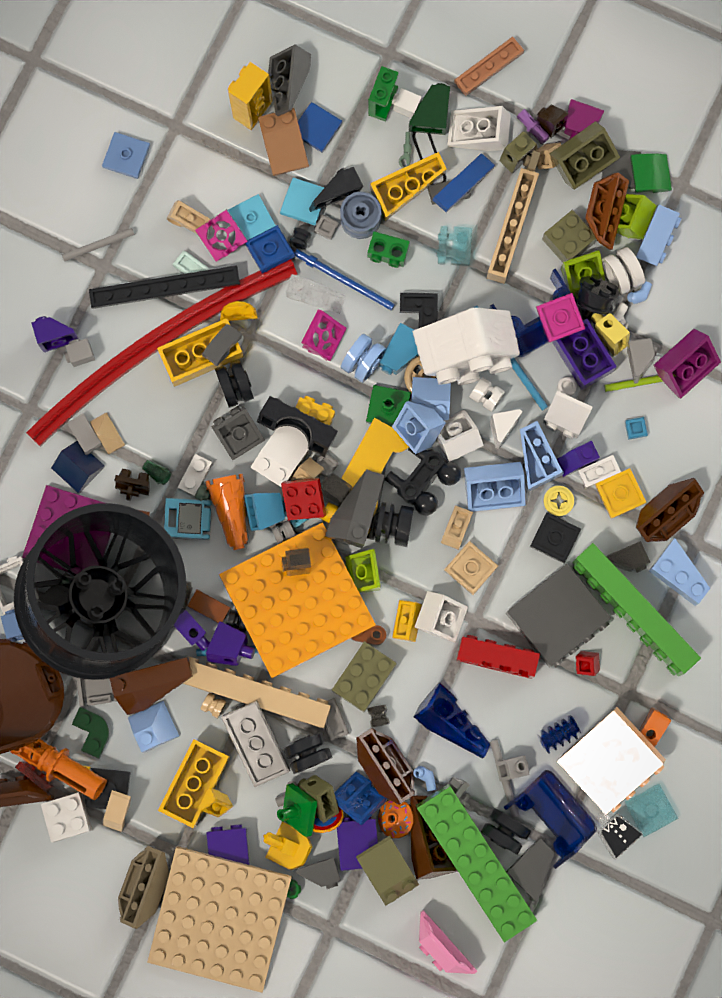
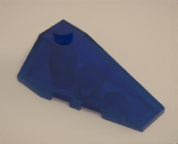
(445, 718)

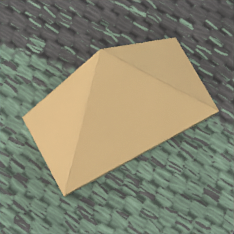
(107, 433)

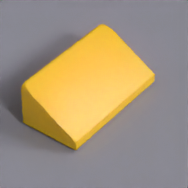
(405, 621)
(215, 803)

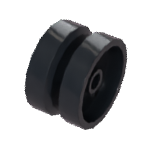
(234, 383)
(306, 750)
(505, 831)

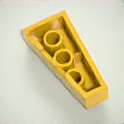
(405, 184)

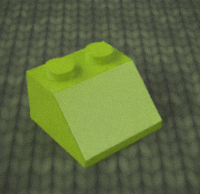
(635, 216)

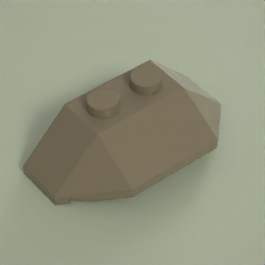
(143, 887)

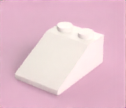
(479, 128)
(567, 415)
(282, 455)

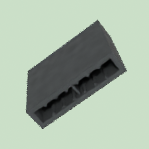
(558, 616)

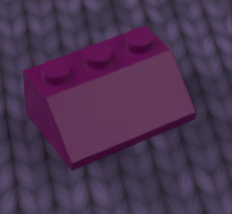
(689, 362)

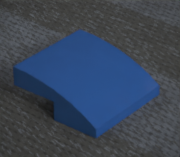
(359, 798)

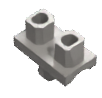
(459, 788)

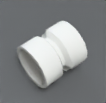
(481, 391)

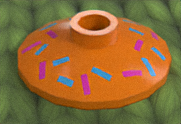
(403, 819)

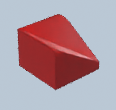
(587, 663)

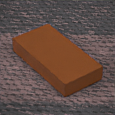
(208, 606)

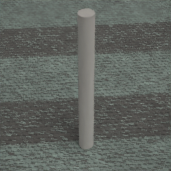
(98, 244)
(506, 784)

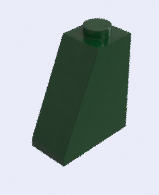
(432, 111)

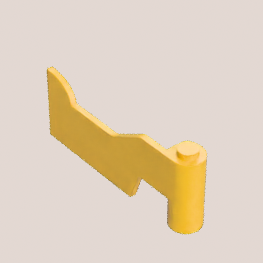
(371, 455)

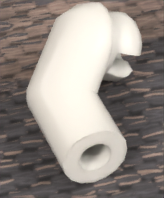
(619, 314)

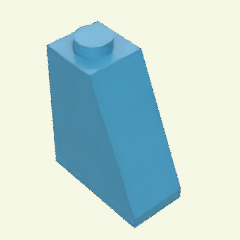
(399, 351)

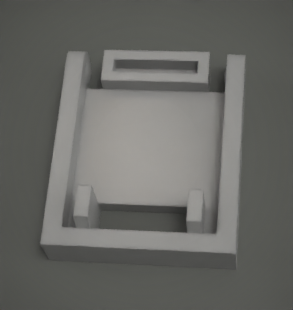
(94, 691)

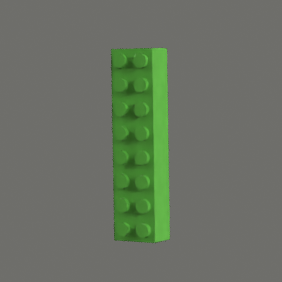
(636, 610)
(476, 863)

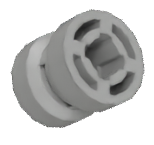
(287, 530)

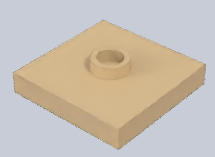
(471, 568)

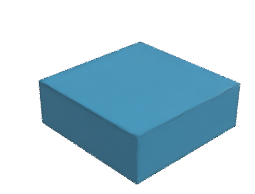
(636, 428)

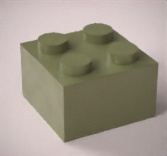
(569, 237)

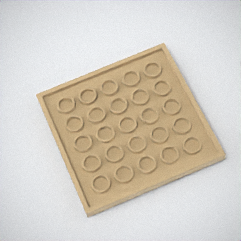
(219, 919)

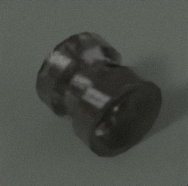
(378, 716)

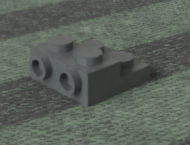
(237, 432)

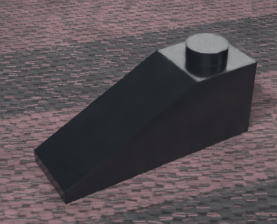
(341, 186)

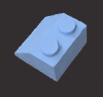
(432, 395)
(418, 426)

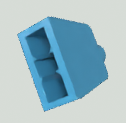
(264, 509)

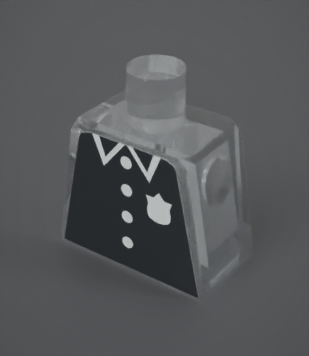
(616, 833)

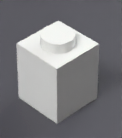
(406, 102)

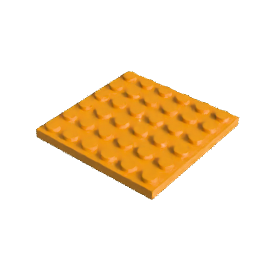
(297, 614)

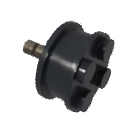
(595, 295)

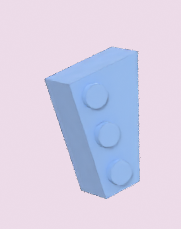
(658, 235)
(680, 574)

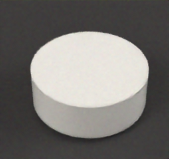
(567, 386)

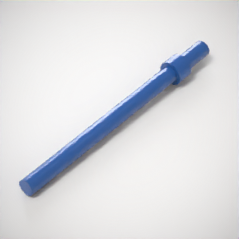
(312, 262)

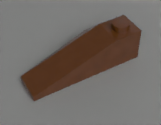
(143, 687)

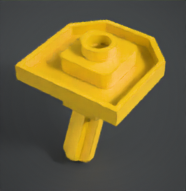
(287, 847)

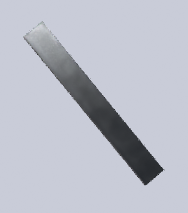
(164, 287)

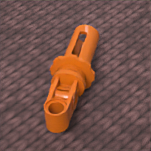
(62, 767)

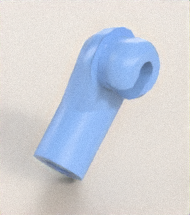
(641, 295)
(427, 776)

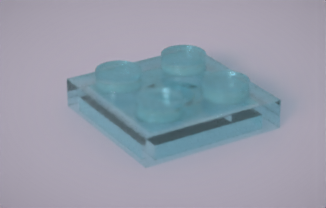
(651, 810)

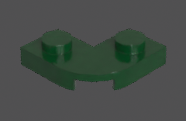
(97, 730)

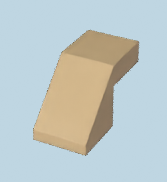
(116, 811)

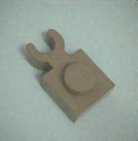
(531, 161)

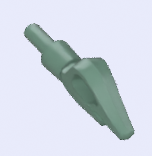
(407, 151)

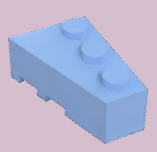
(539, 458)

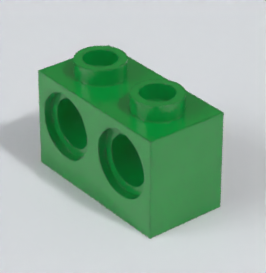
(389, 244)

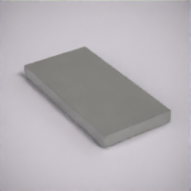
(255, 743)

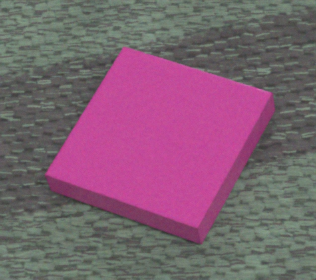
(560, 317)

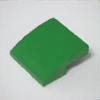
(650, 173)

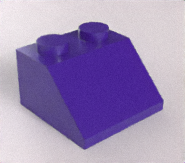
(52, 334)

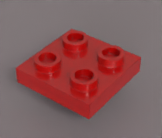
(303, 499)

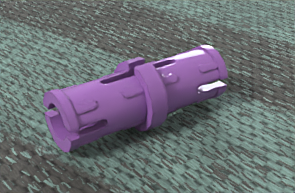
(533, 126)

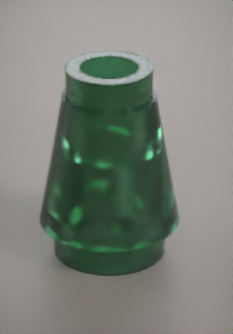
(157, 472)

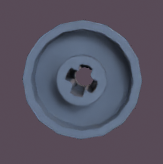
(351, 215)

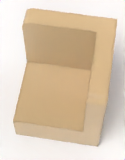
(545, 160)

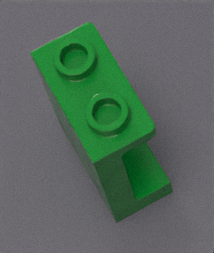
(382, 94)

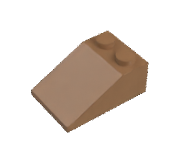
(283, 142)

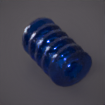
(559, 734)

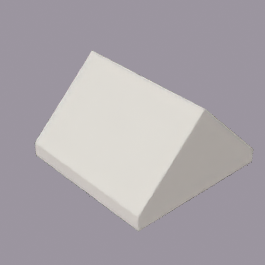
(502, 425)

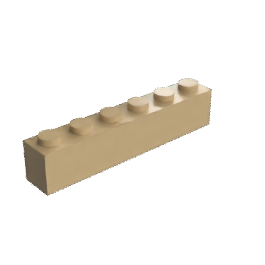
(512, 225)

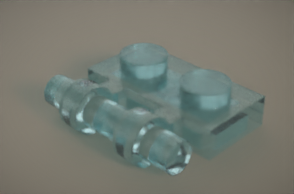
(461, 245)

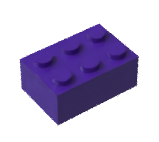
(585, 356)

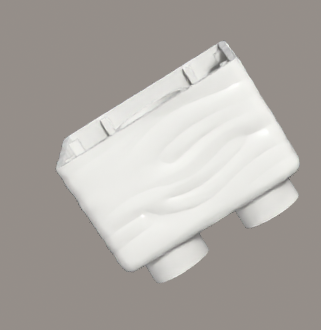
(467, 345)

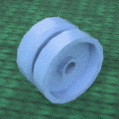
(363, 358)

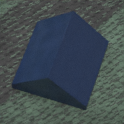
(77, 467)

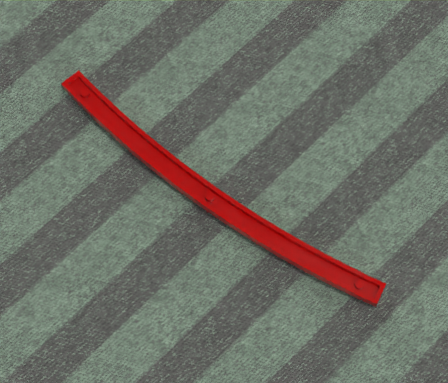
(148, 345)

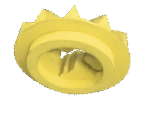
(565, 494)

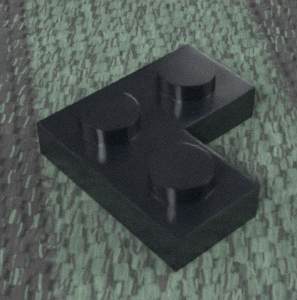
(423, 303)

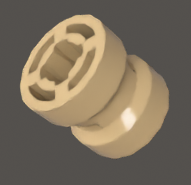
(213, 705)

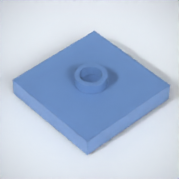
(126, 155)

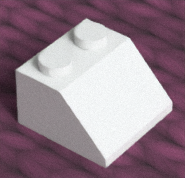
(459, 436)
(441, 616)

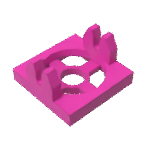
(216, 253)
(339, 331)

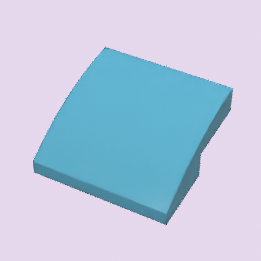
(299, 199)

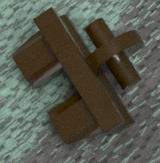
(131, 486)

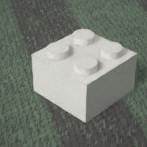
(66, 817)

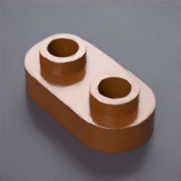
(367, 636)

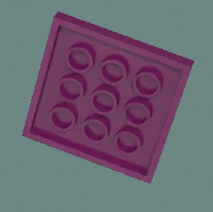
(54, 505)

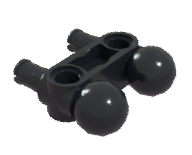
(422, 477)

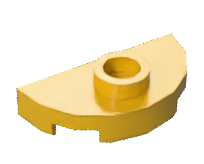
(238, 311)

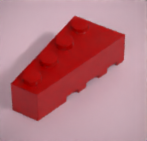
(498, 657)

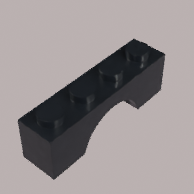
(278, 414)

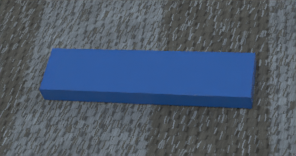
(463, 182)

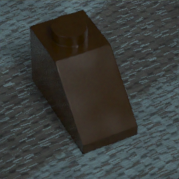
(552, 119)

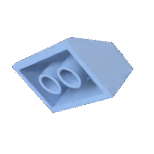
(495, 486)

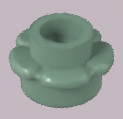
(202, 493)

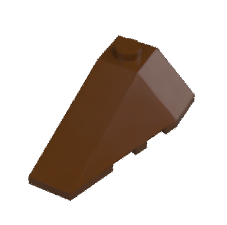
(426, 852)

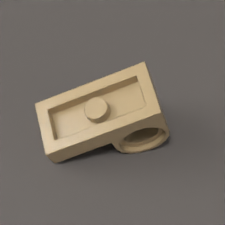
(185, 216)
(456, 527)

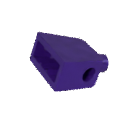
(185, 623)
(228, 646)

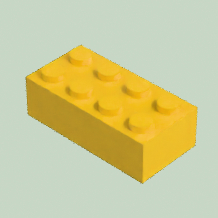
(250, 95)
(184, 356)
(196, 774)

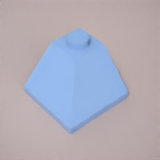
(153, 727)

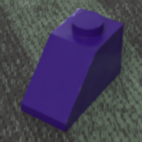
(578, 458)

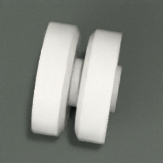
(623, 270)

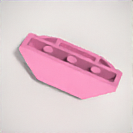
(441, 948)

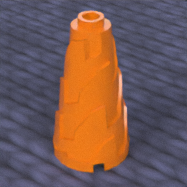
(228, 498)

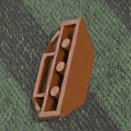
(606, 208)

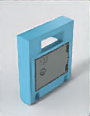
(191, 518)

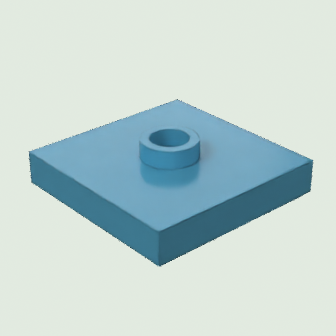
(252, 217)

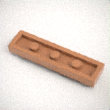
(489, 66)

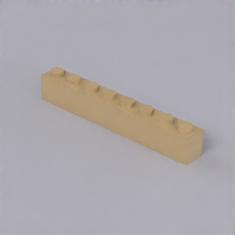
(246, 691)

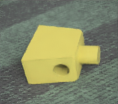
(611, 332)

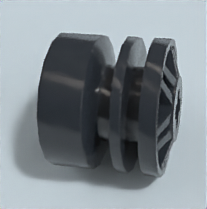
(393, 524)

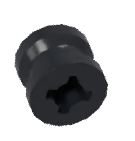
(300, 238)

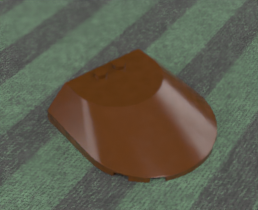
(28, 696)

